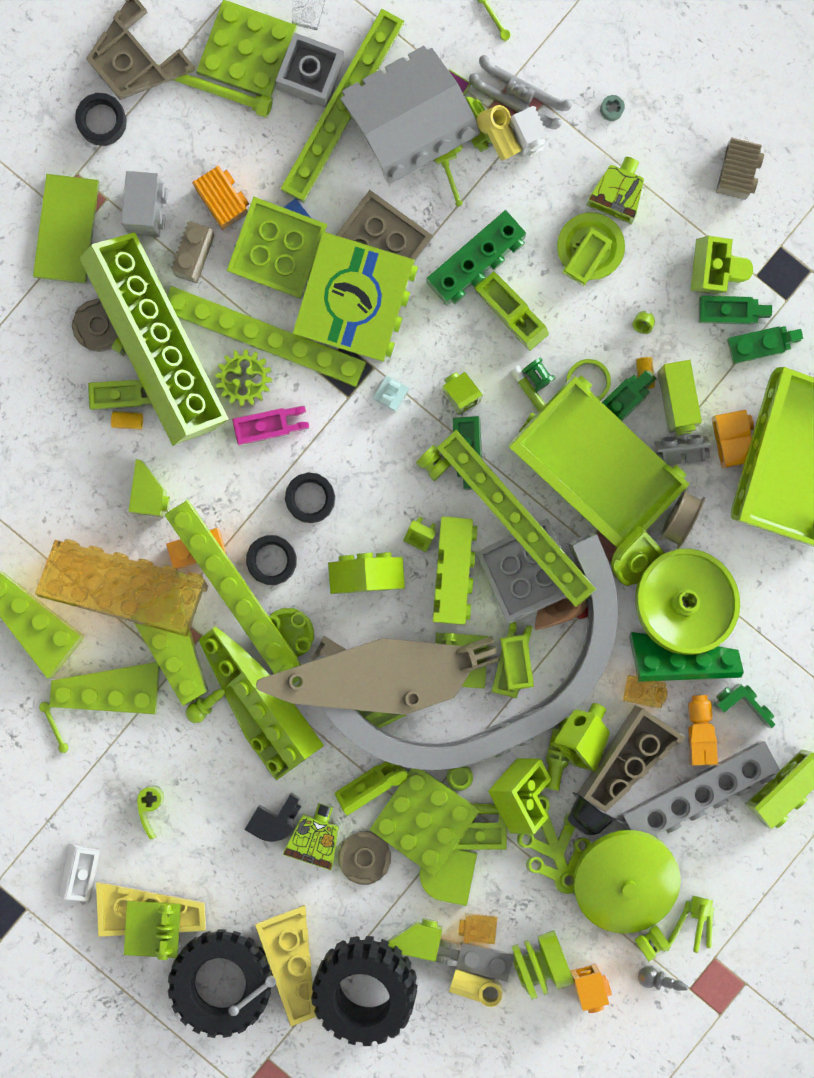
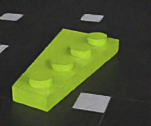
(115, 690)

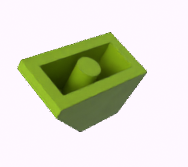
(461, 392)
(147, 493)
(419, 940)

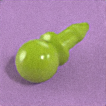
(197, 711)

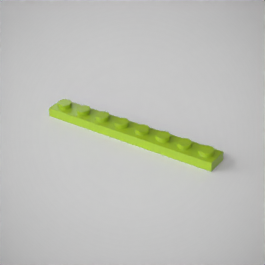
(335, 116)
(266, 337)
(516, 518)
(232, 588)

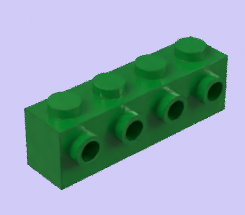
(476, 258)

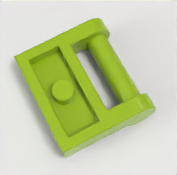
(485, 834)

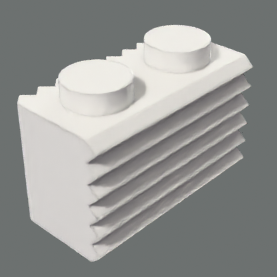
(529, 131)

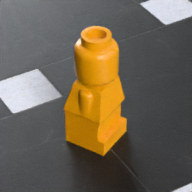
(701, 733)

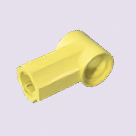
(499, 131)
(472, 987)

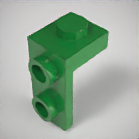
(729, 697)

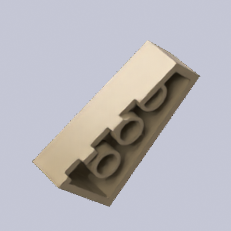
(629, 757)

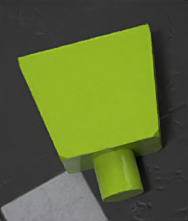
(584, 737)

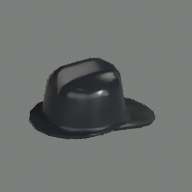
(588, 818)

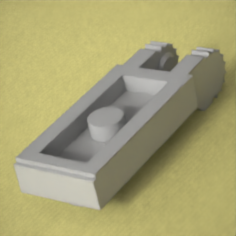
(478, 960)

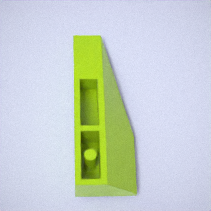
(268, 723)

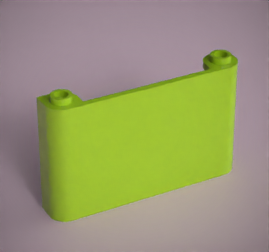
(598, 463)
(779, 465)

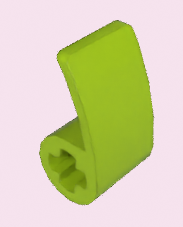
(143, 807)

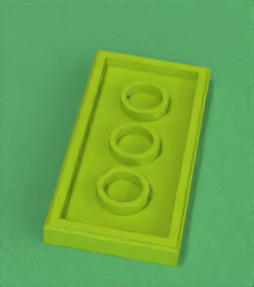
(65, 228)

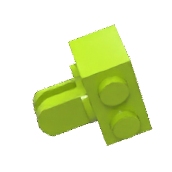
(716, 266)

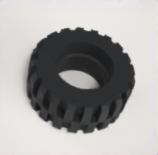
(183, 977)
(356, 1021)

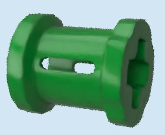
(546, 377)

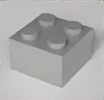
(310, 70)
(143, 203)

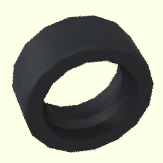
(100, 99)
(312, 478)
(257, 545)

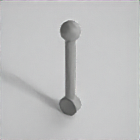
(269, 982)

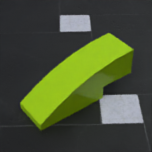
(512, 310)

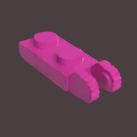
(267, 425)

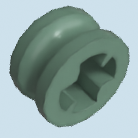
(614, 115)

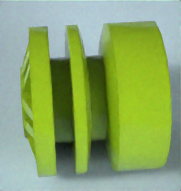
(542, 965)

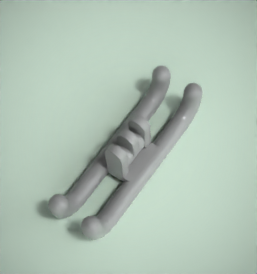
(518, 93)

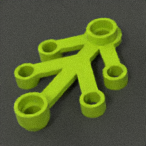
(554, 849)

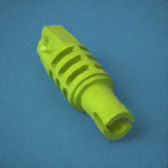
(556, 760)

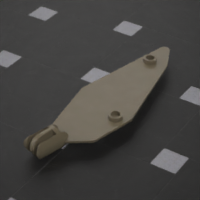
(382, 676)

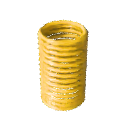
(643, 364)
(125, 420)

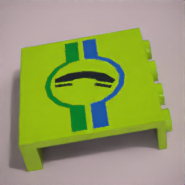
(355, 297)

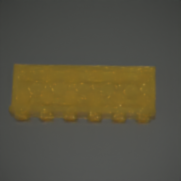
(121, 587)

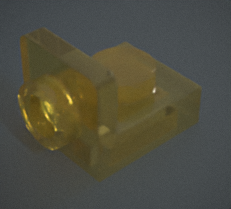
(478, 928)

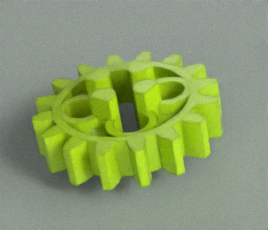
(255, 368)

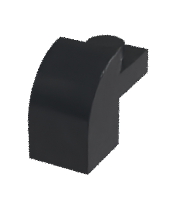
(274, 827)

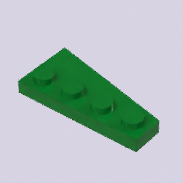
(659, 664)

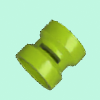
(427, 462)
(657, 939)

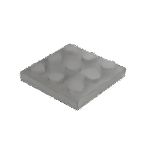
(517, 578)

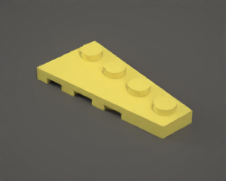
(113, 906)
(287, 952)

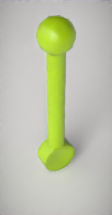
(504, 34)
(44, 707)

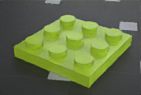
(246, 49)
(276, 247)
(425, 820)

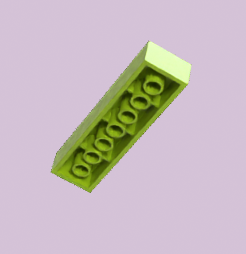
(153, 338)

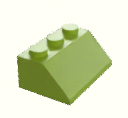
(785, 791)

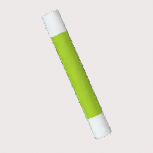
(527, 387)

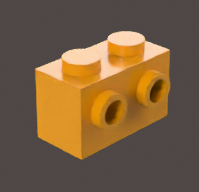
(591, 988)

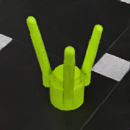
(701, 910)

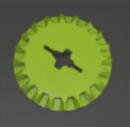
(575, 231)

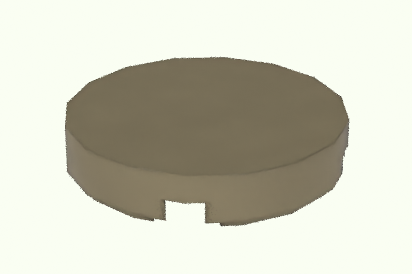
(93, 327)
(364, 858)

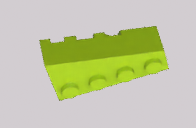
(453, 571)
(37, 627)
(177, 660)

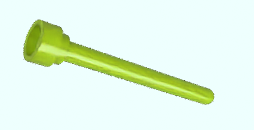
(261, 105)

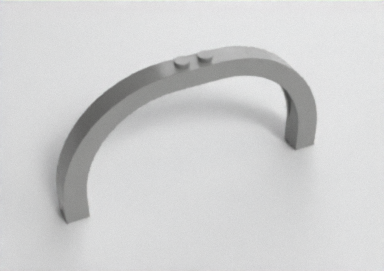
(528, 724)

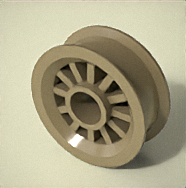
(682, 518)

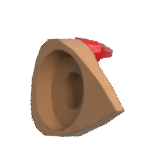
(559, 613)

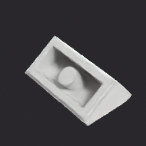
(78, 873)

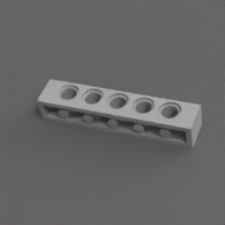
(764, 771)

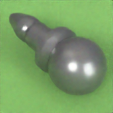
(650, 977)

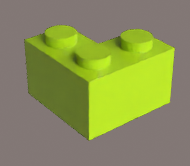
(366, 573)
(517, 795)

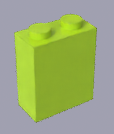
(679, 397)

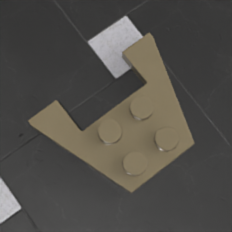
(125, 63)

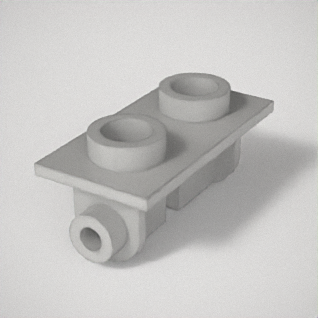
(694, 447)

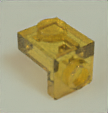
(645, 693)

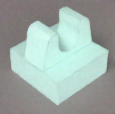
(391, 393)

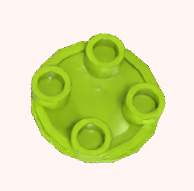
(295, 629)

